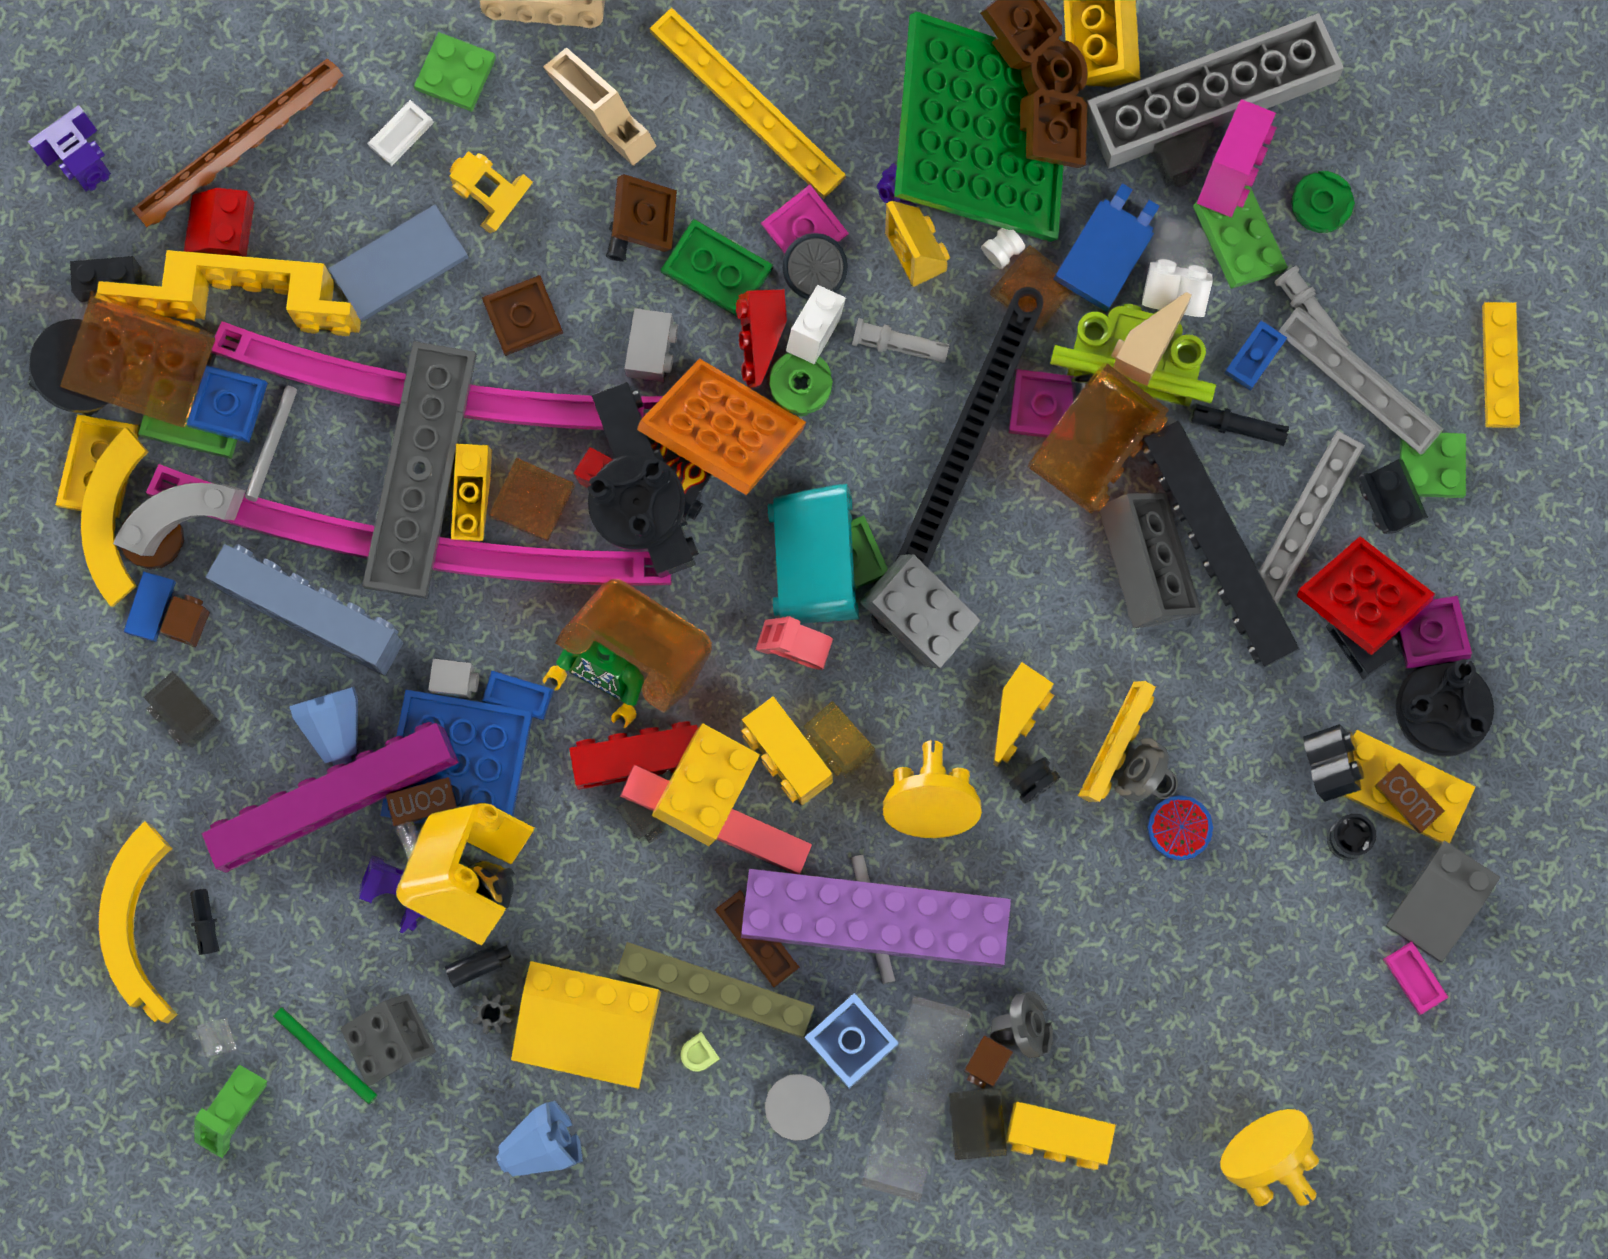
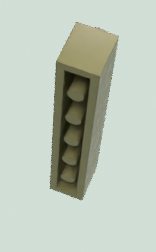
(715, 990)

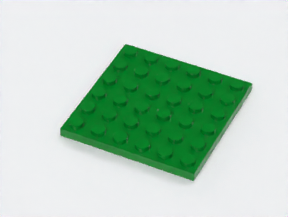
(964, 134)

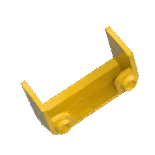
(442, 887)

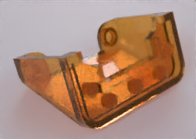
(645, 636)

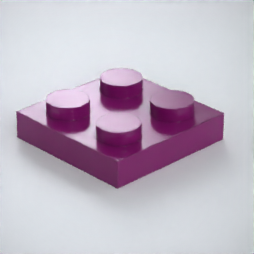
(1039, 402)
(1435, 635)

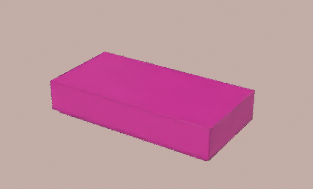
(1415, 978)

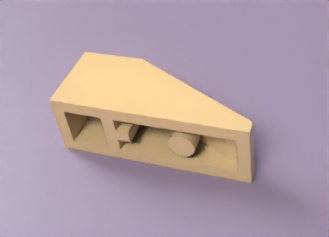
(1147, 342)

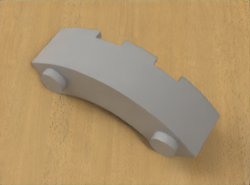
(167, 509)

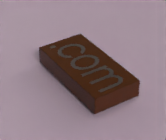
(1409, 798)
(421, 801)

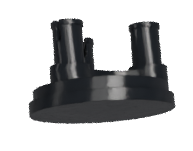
(48, 364)
(636, 502)
(1445, 708)

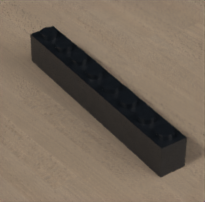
(1221, 544)

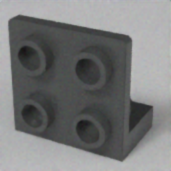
(387, 1038)

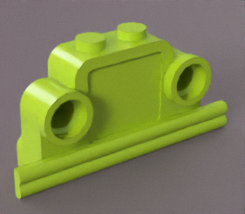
(1176, 373)

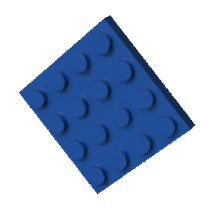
(486, 741)

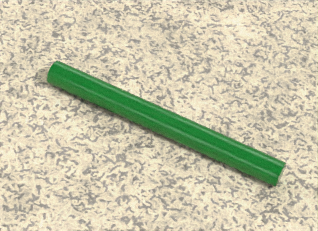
(325, 1055)

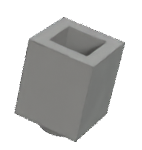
(453, 679)

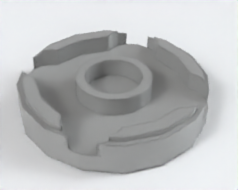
(797, 1107)

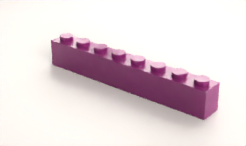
(329, 797)

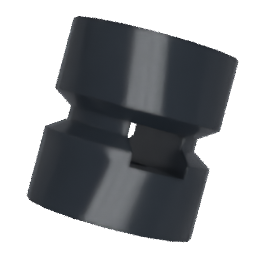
(1351, 837)

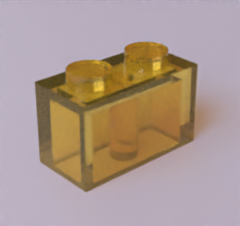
(838, 740)

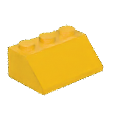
(1107, 39)

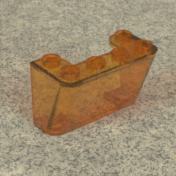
(1097, 438)

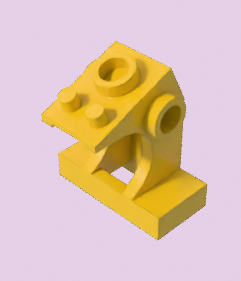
(468, 171)

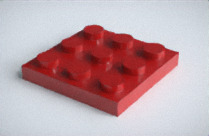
(1365, 595)

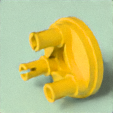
(932, 801)
(1272, 1151)

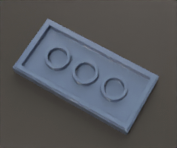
(398, 263)

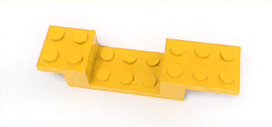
(190, 273)

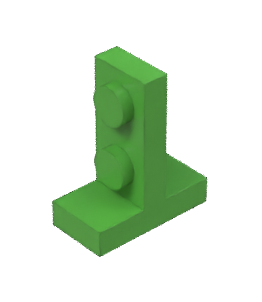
(227, 1111)

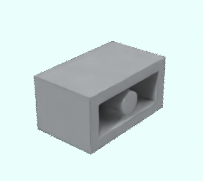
(650, 344)

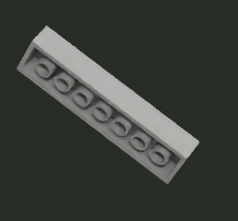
(1210, 88)

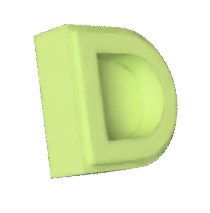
(698, 1054)

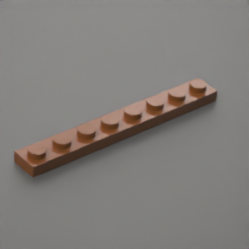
(246, 136)

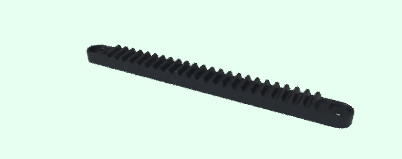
(970, 432)

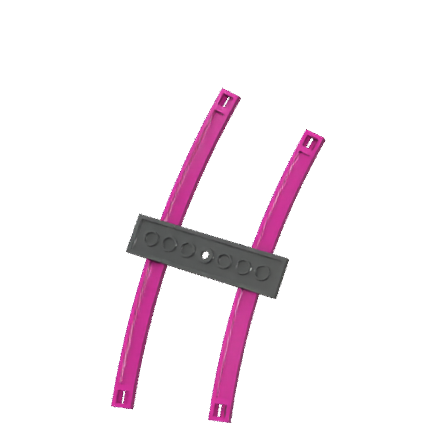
(412, 506)

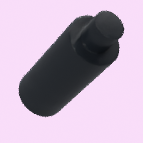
(476, 965)

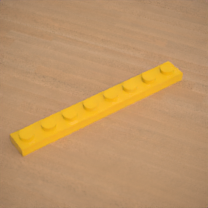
(747, 103)

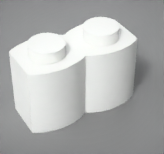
(1168, 282)

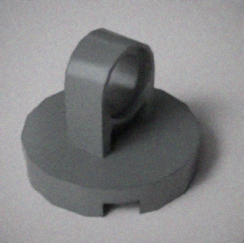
(1144, 771)
(1024, 1026)

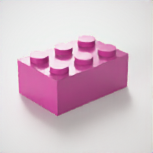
(1236, 158)

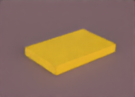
(87, 445)

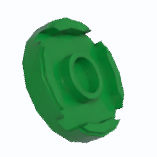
(1322, 202)

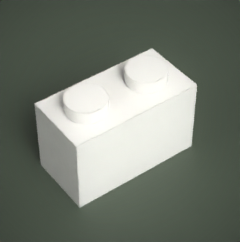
(815, 324)

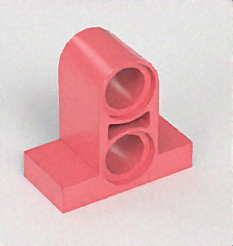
(794, 642)

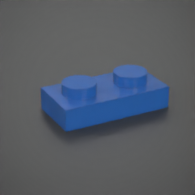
(1255, 355)

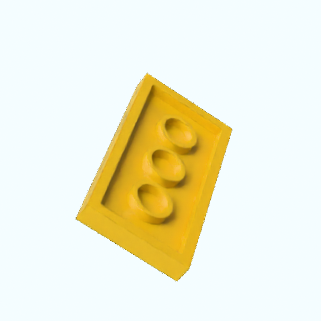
(1447, 790)

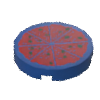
(1180, 828)

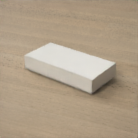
(400, 133)

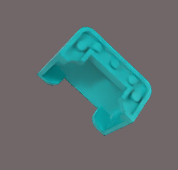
(814, 555)

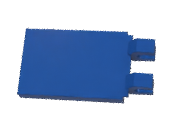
(1107, 250)

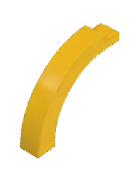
(117, 915)

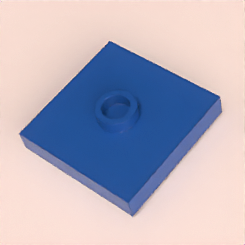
(227, 404)

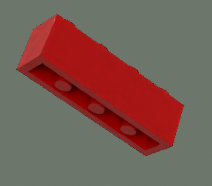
(613, 759)

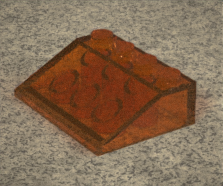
(137, 359)

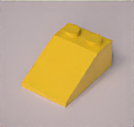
(914, 242)

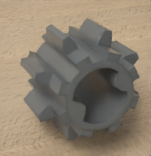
(496, 1004)

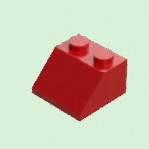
(220, 222)

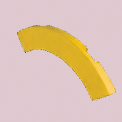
(99, 516)

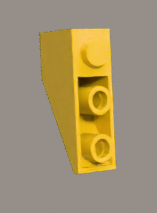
(470, 491)
(1019, 702)

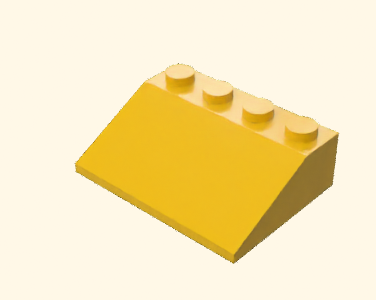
(585, 1024)

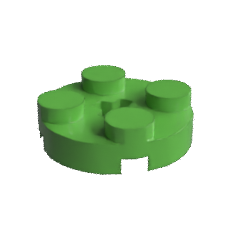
(803, 400)

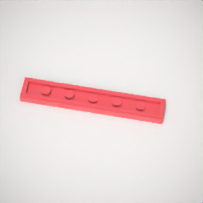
(738, 831)

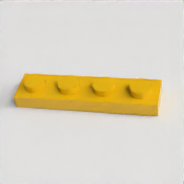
(1501, 364)
(1121, 733)

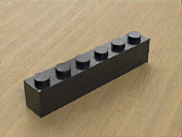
(620, 418)

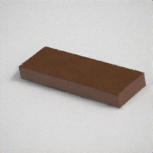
(768, 955)

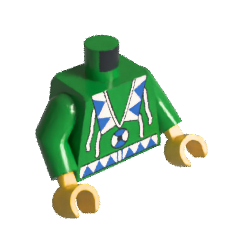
(604, 671)

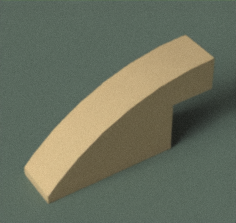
(600, 106)

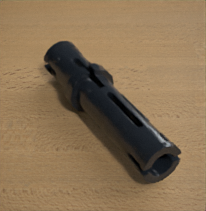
(1225, 421)

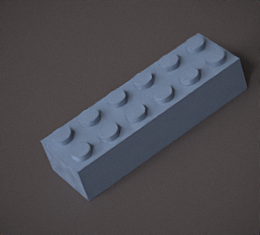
(304, 609)

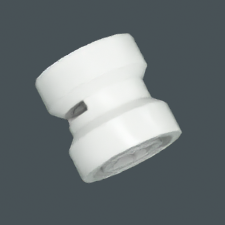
(1003, 247)

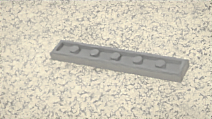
(1360, 380)
(1309, 513)

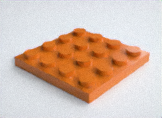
(722, 426)

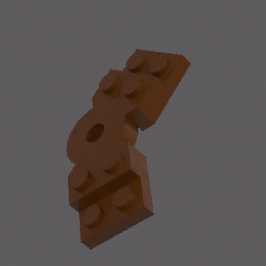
(1051, 74)

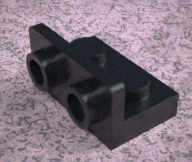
(1392, 497)

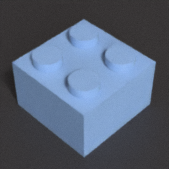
(851, 1041)

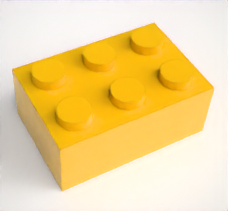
(786, 752)
(705, 785)
(1060, 1135)

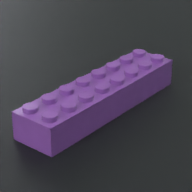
(876, 918)

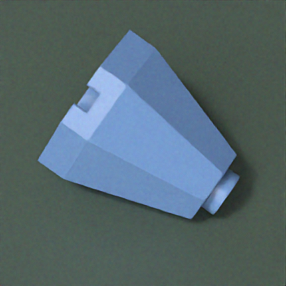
(330, 724)
(540, 1143)

